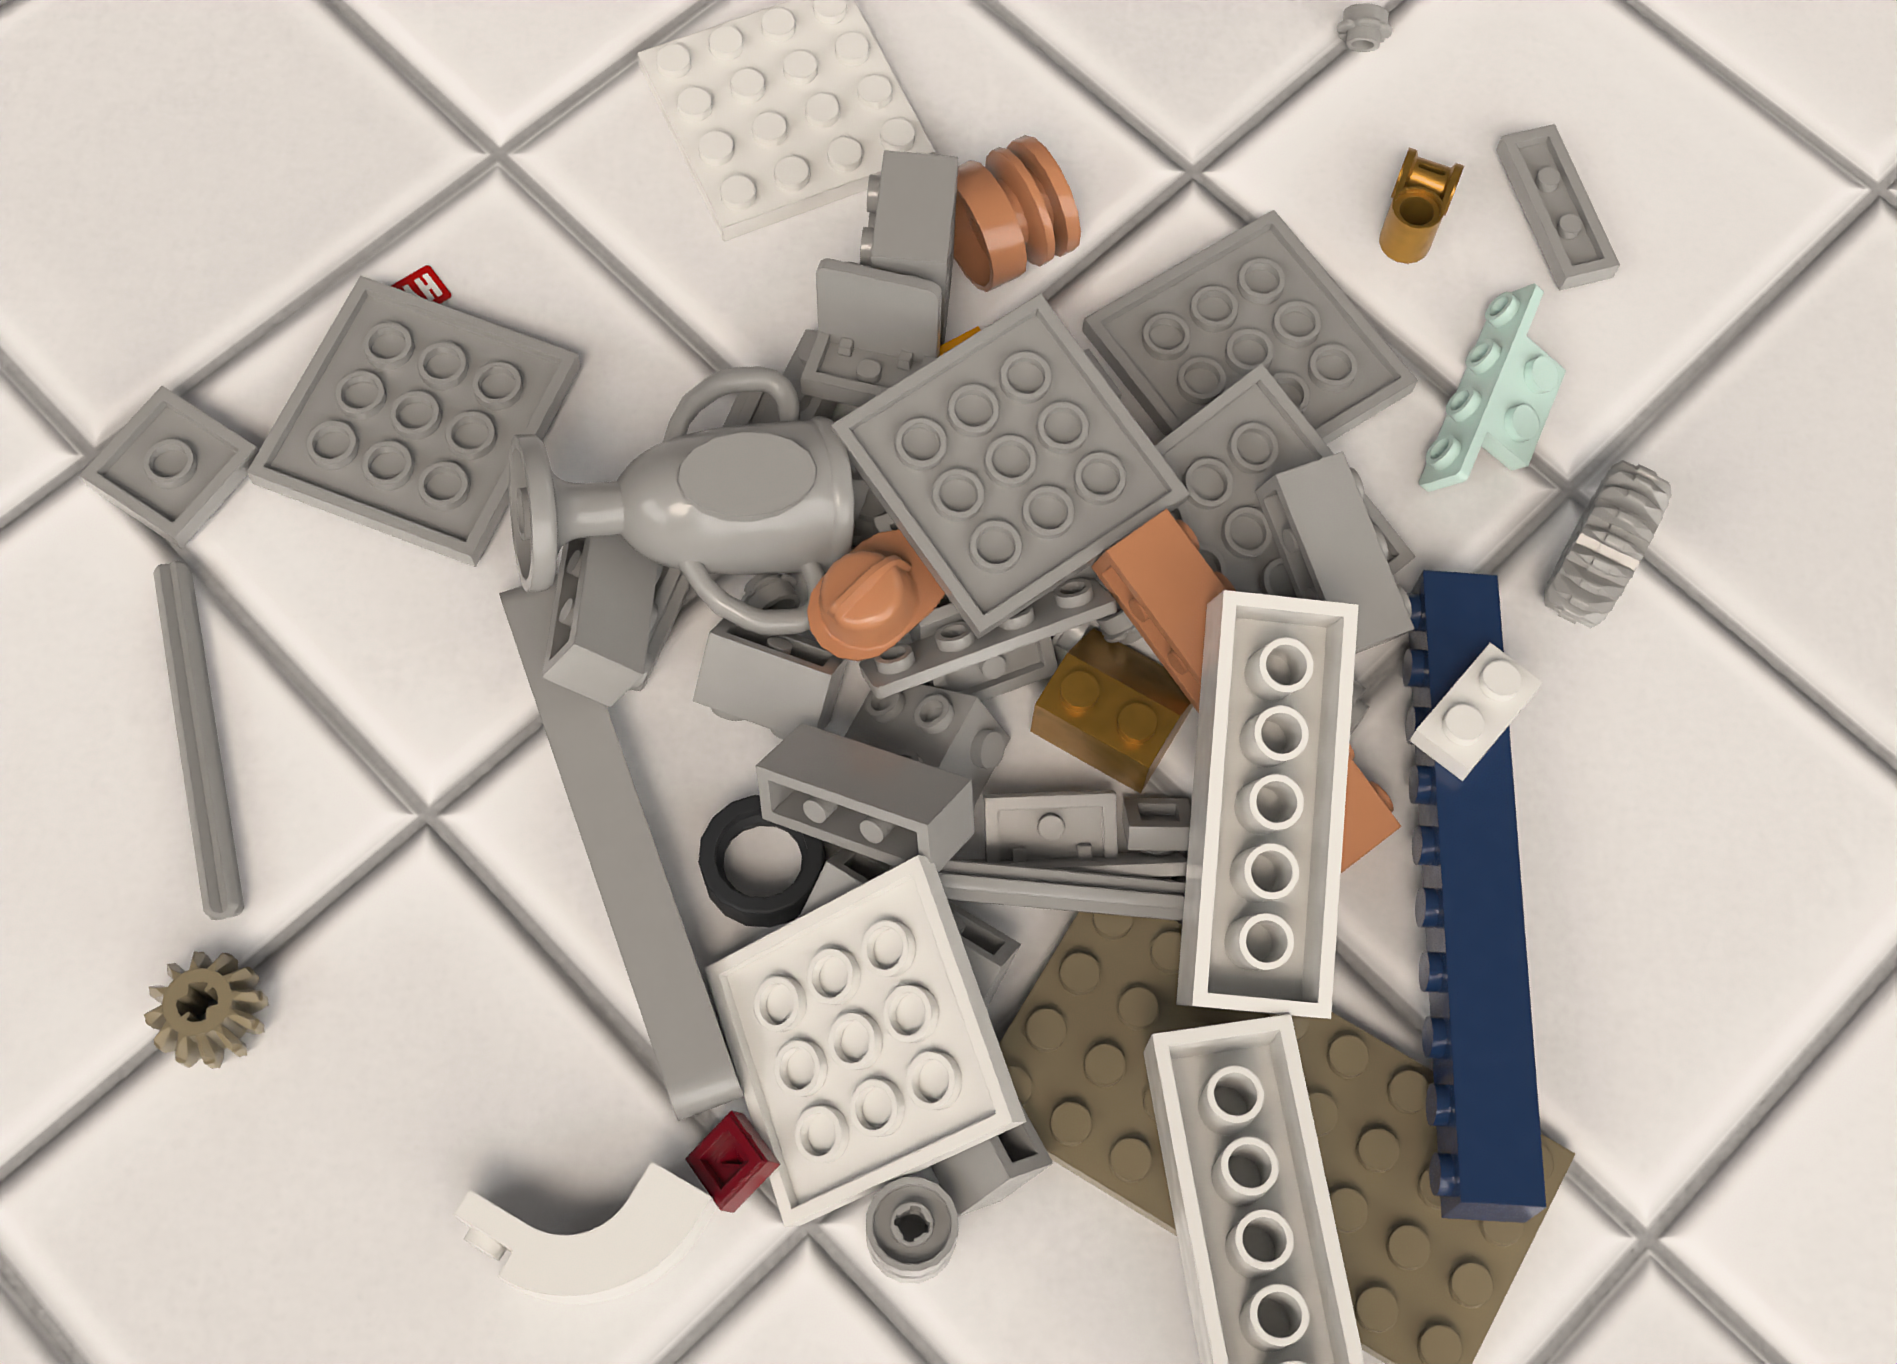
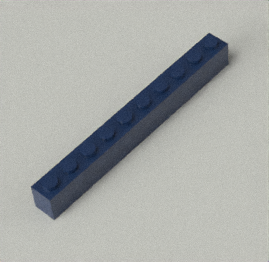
(1473, 928)

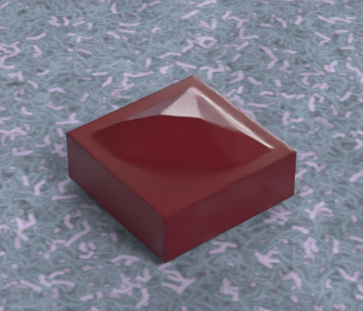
(732, 1161)

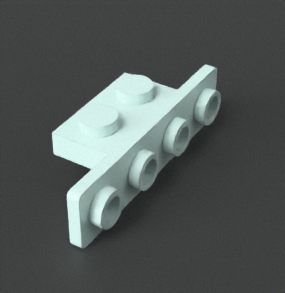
(1500, 396)

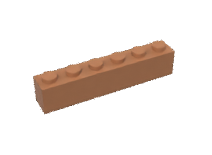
(1165, 594)

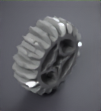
(1607, 544)

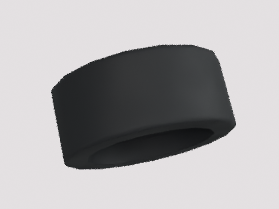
(748, 910)

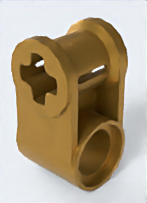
(1417, 207)

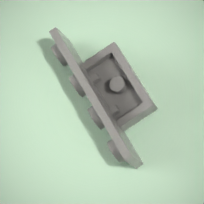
(1001, 660)
(1066, 834)

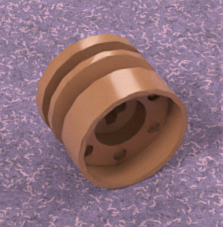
(1012, 213)

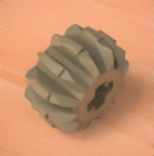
(189, 997)

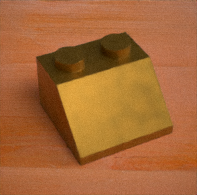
(1111, 709)

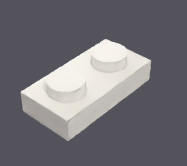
(1476, 711)

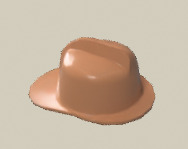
(872, 598)

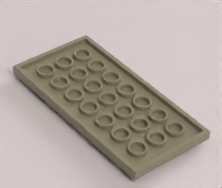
(1078, 1065)

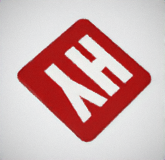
(424, 284)

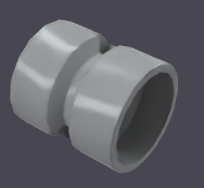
(911, 1229)

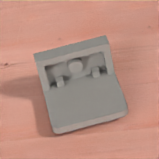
(870, 331)
(934, 729)

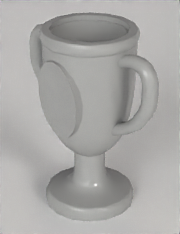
(703, 501)

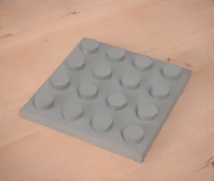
(1243, 306)
(413, 419)
(1227, 456)
(1008, 464)

